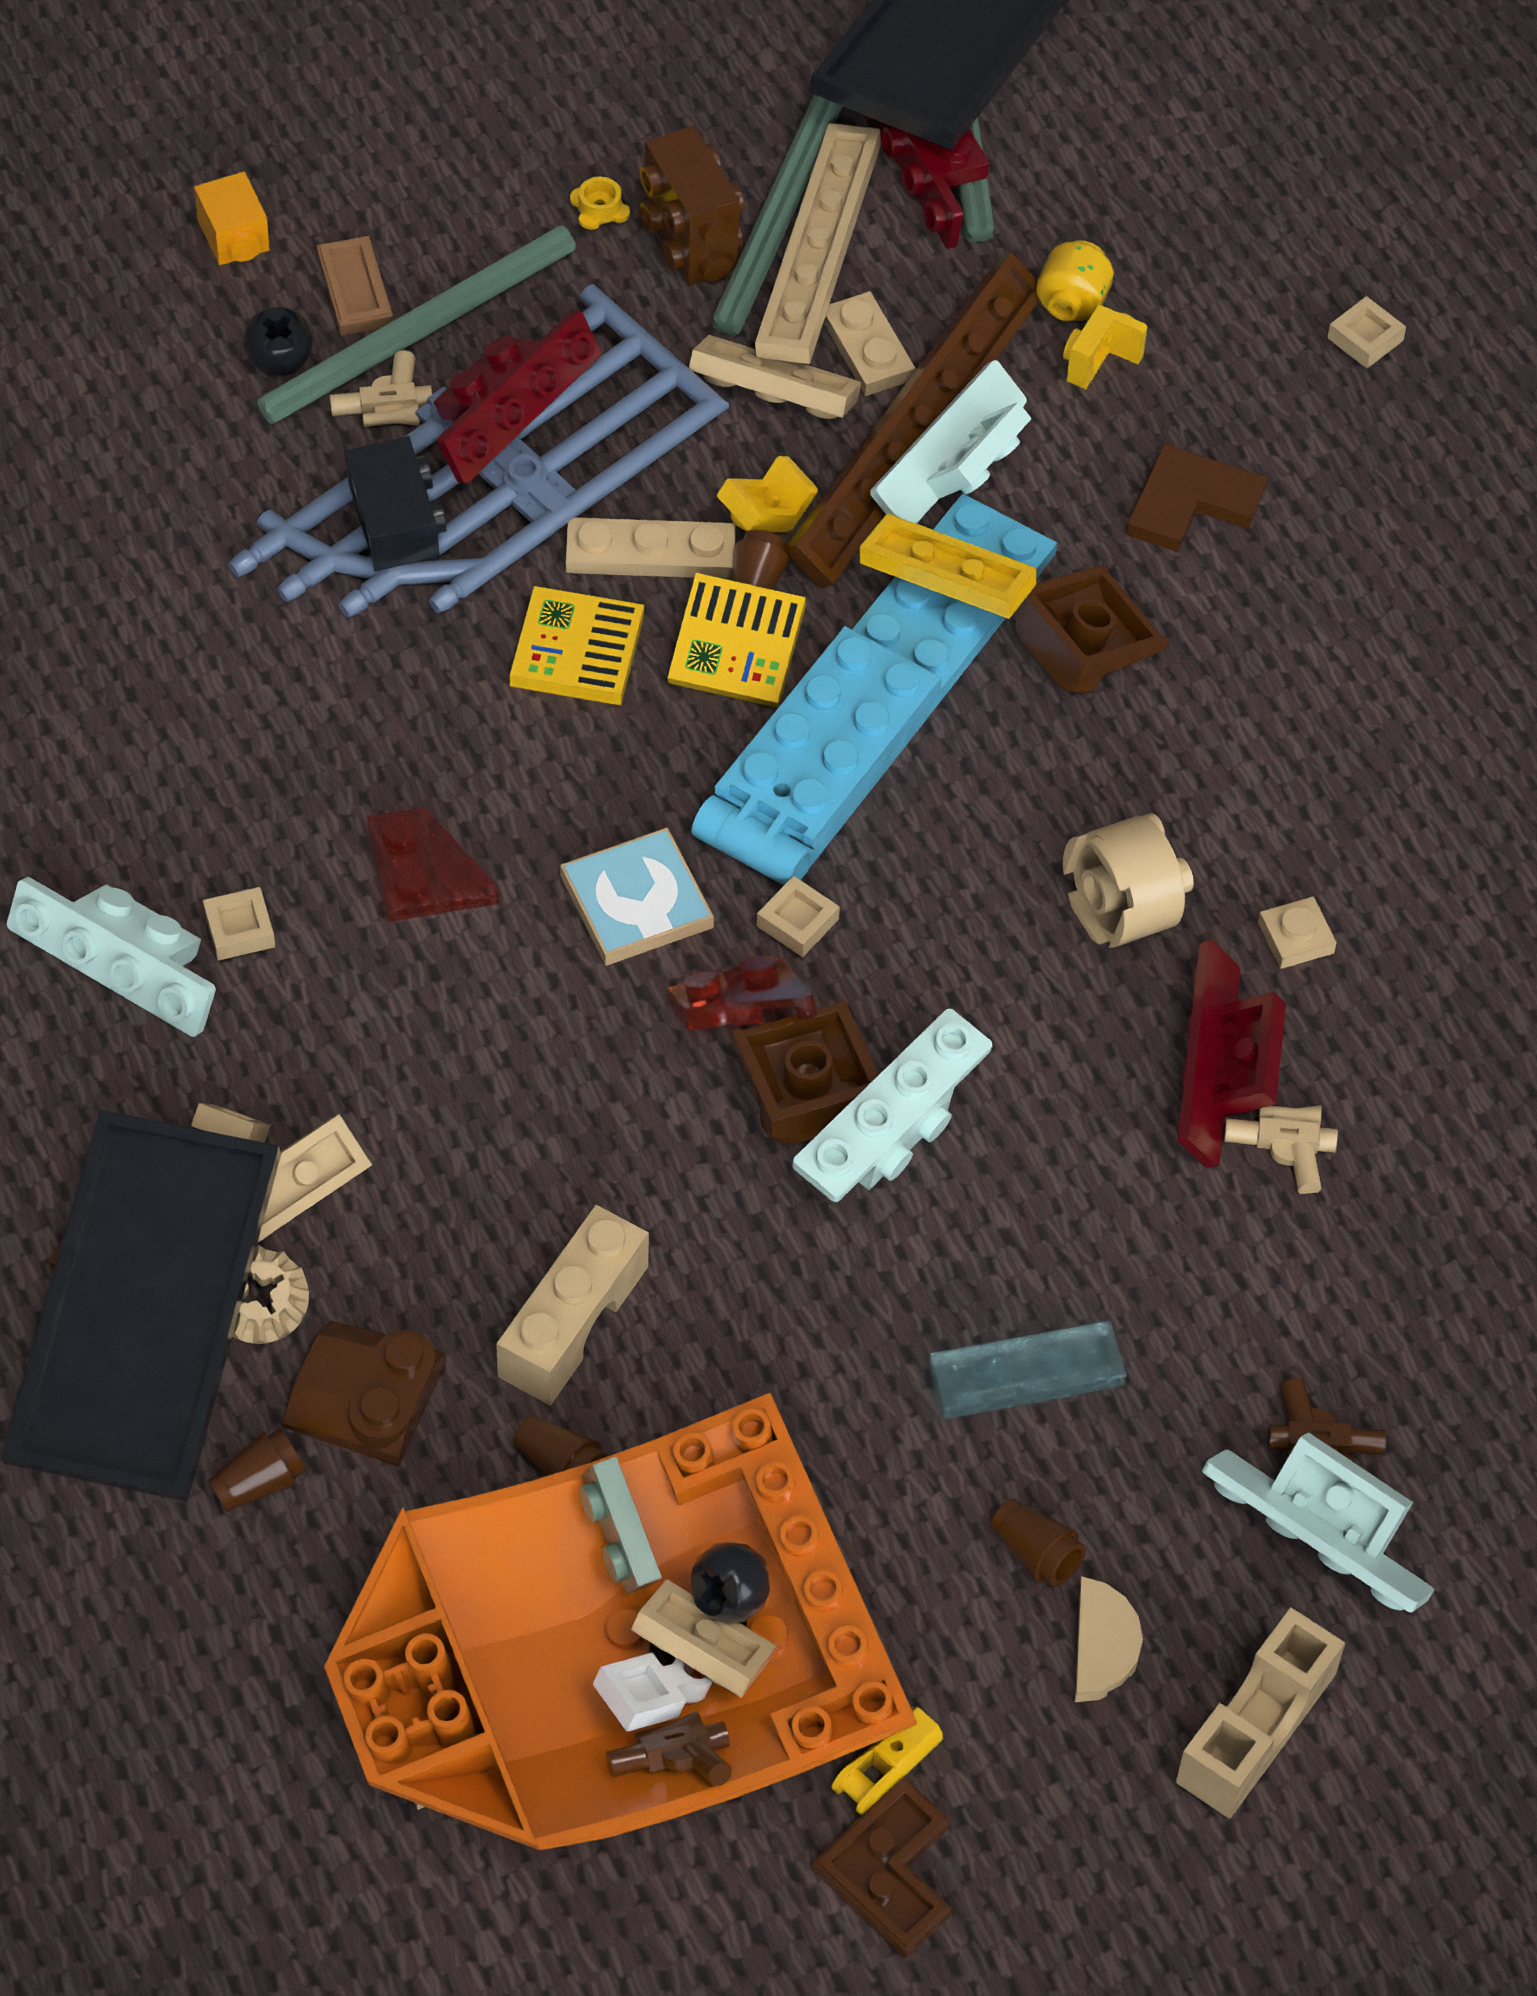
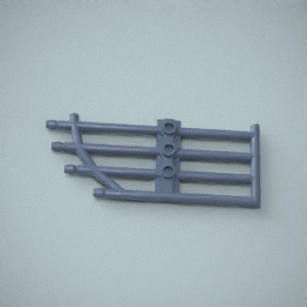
(515, 474)

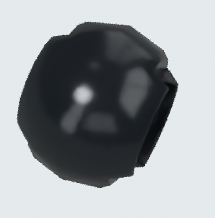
(278, 340)
(730, 1582)

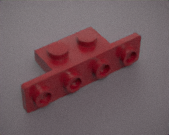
(931, 170)
(509, 391)
(1229, 1054)

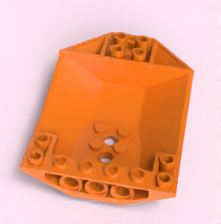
(496, 1612)

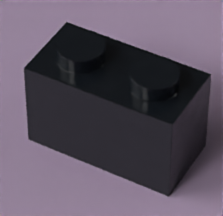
(393, 503)

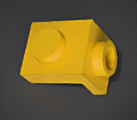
(1103, 334)
(769, 502)

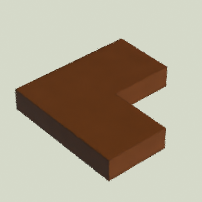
(1192, 484)
(873, 1872)

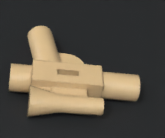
(389, 399)
(1293, 1139)

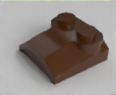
(1085, 628)
(804, 1070)
(364, 1389)

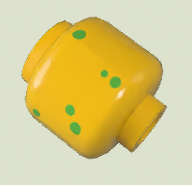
(1076, 279)

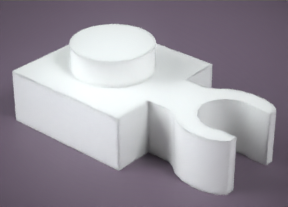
(646, 1692)

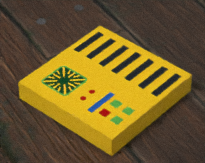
(737, 640)
(577, 645)

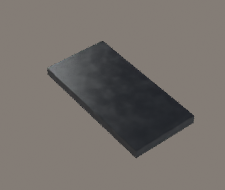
(930, 61)
(142, 1306)

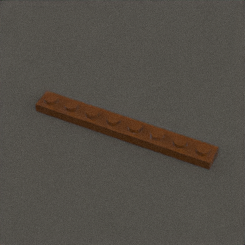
(971, 341)

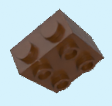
(691, 206)

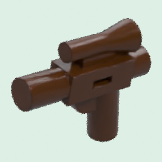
(1321, 1425)
(677, 1748)

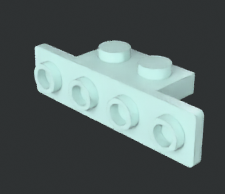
(957, 446)
(119, 947)
(894, 1110)
(1333, 1510)

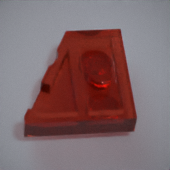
(424, 867)

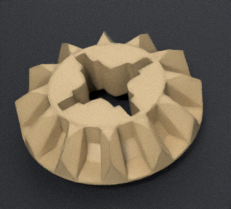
(287, 1300)

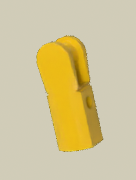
(892, 1757)

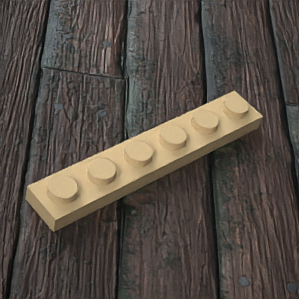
(818, 244)

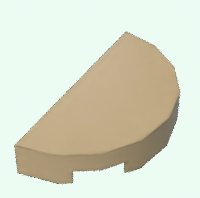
(1106, 1640)

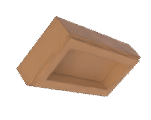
(354, 285)

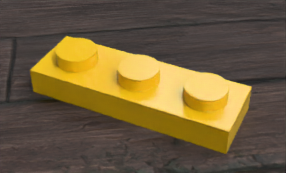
(948, 565)

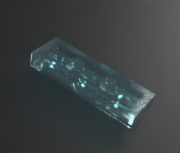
(1027, 1369)

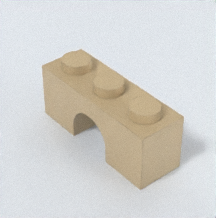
(551, 1328)
(1274, 1699)

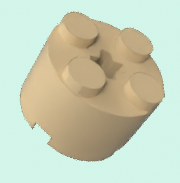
(1126, 880)

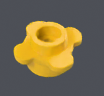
(599, 191)

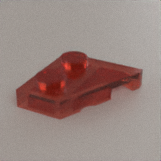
(740, 994)

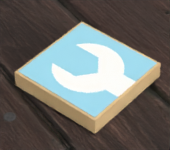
(636, 896)

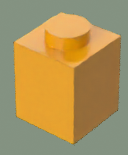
(232, 218)

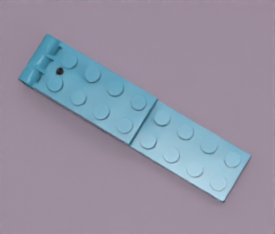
(856, 710)

